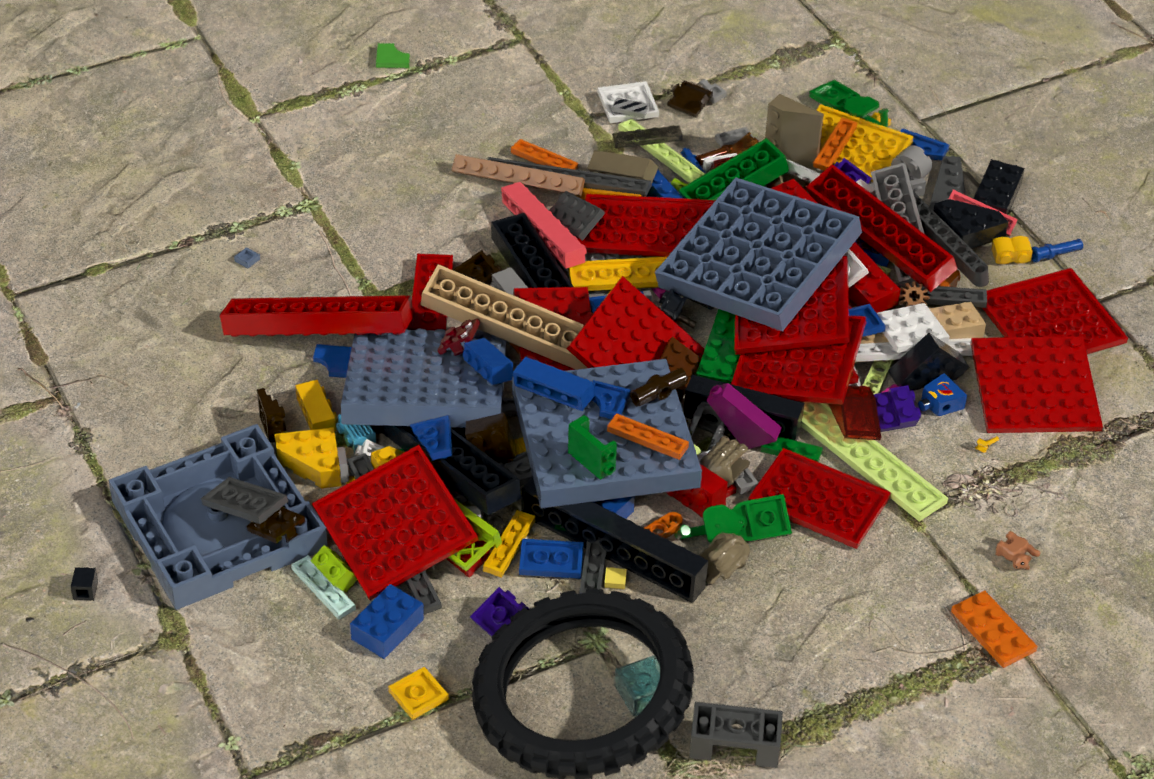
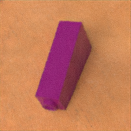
(742, 417)

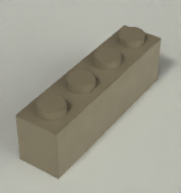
(622, 165)

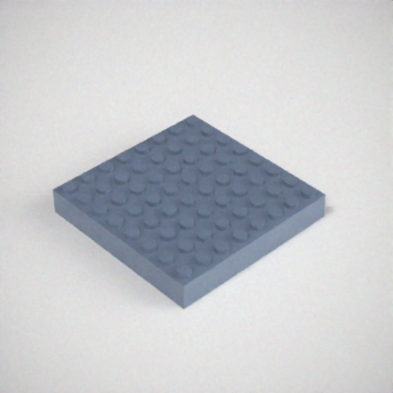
(759, 253)
(408, 381)
(638, 470)

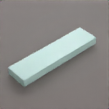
(330, 595)

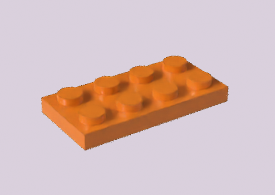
(994, 629)

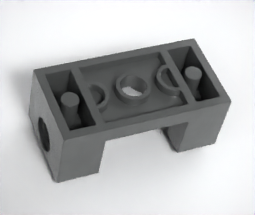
(714, 724)

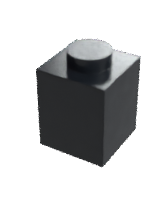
(84, 584)

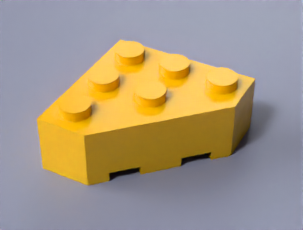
(311, 455)

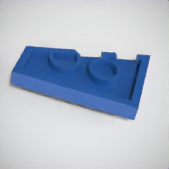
(933, 148)
(434, 436)

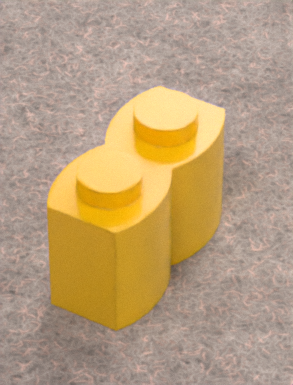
(1011, 250)

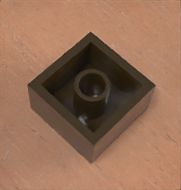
(492, 436)

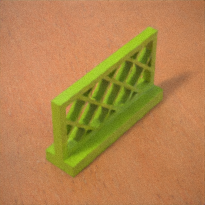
(484, 532)

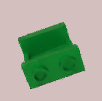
(589, 451)

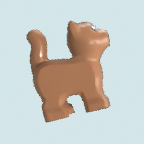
(1015, 550)

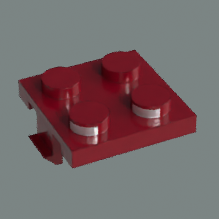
(454, 337)

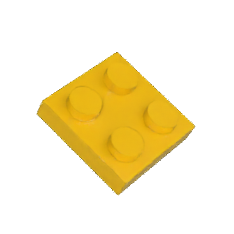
(418, 693)

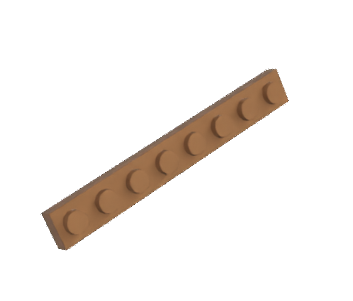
(513, 174)

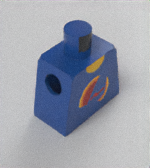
(942, 396)

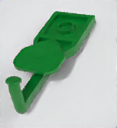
(846, 100)
(750, 519)

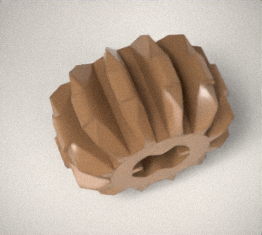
(918, 293)

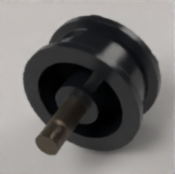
(672, 307)

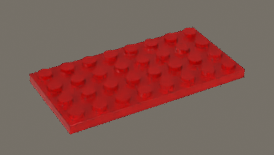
(642, 224)

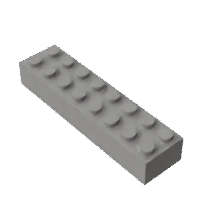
(895, 191)

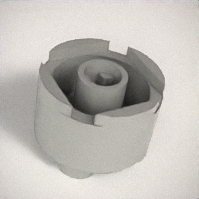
(916, 161)

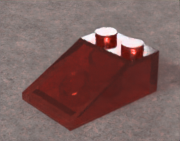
(858, 414)

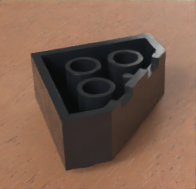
(971, 222)
(927, 362)

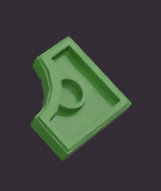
(390, 57)

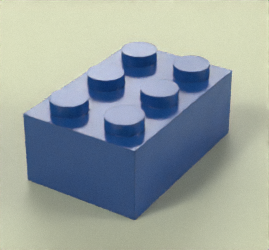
(387, 621)

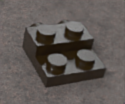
(479, 267)
(270, 415)

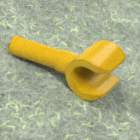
(984, 445)

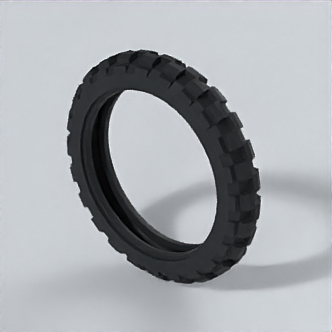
(599, 754)

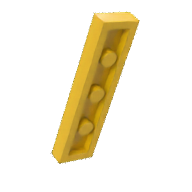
(511, 541)

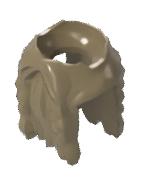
(725, 459)
(725, 556)

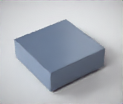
(247, 257)

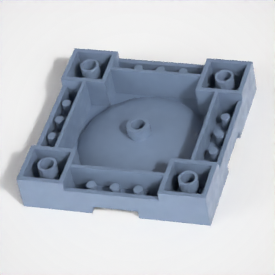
(201, 548)

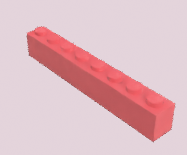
(556, 237)

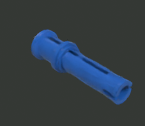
(1048, 251)

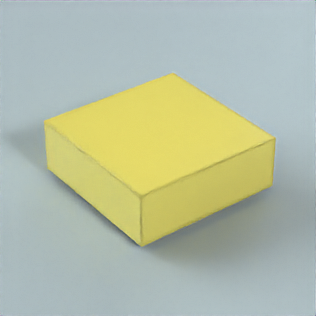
(615, 578)

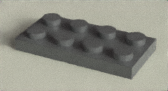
(576, 214)
(244, 500)

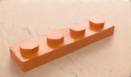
(835, 144)
(541, 156)
(648, 436)

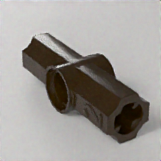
(658, 387)

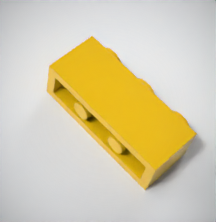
(315, 406)

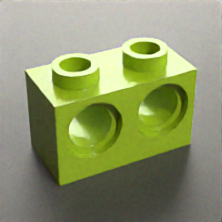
(334, 568)

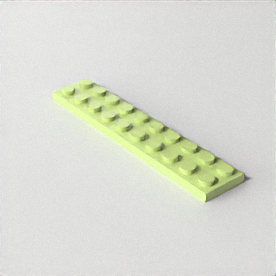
(874, 463)

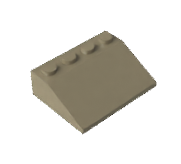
(794, 130)

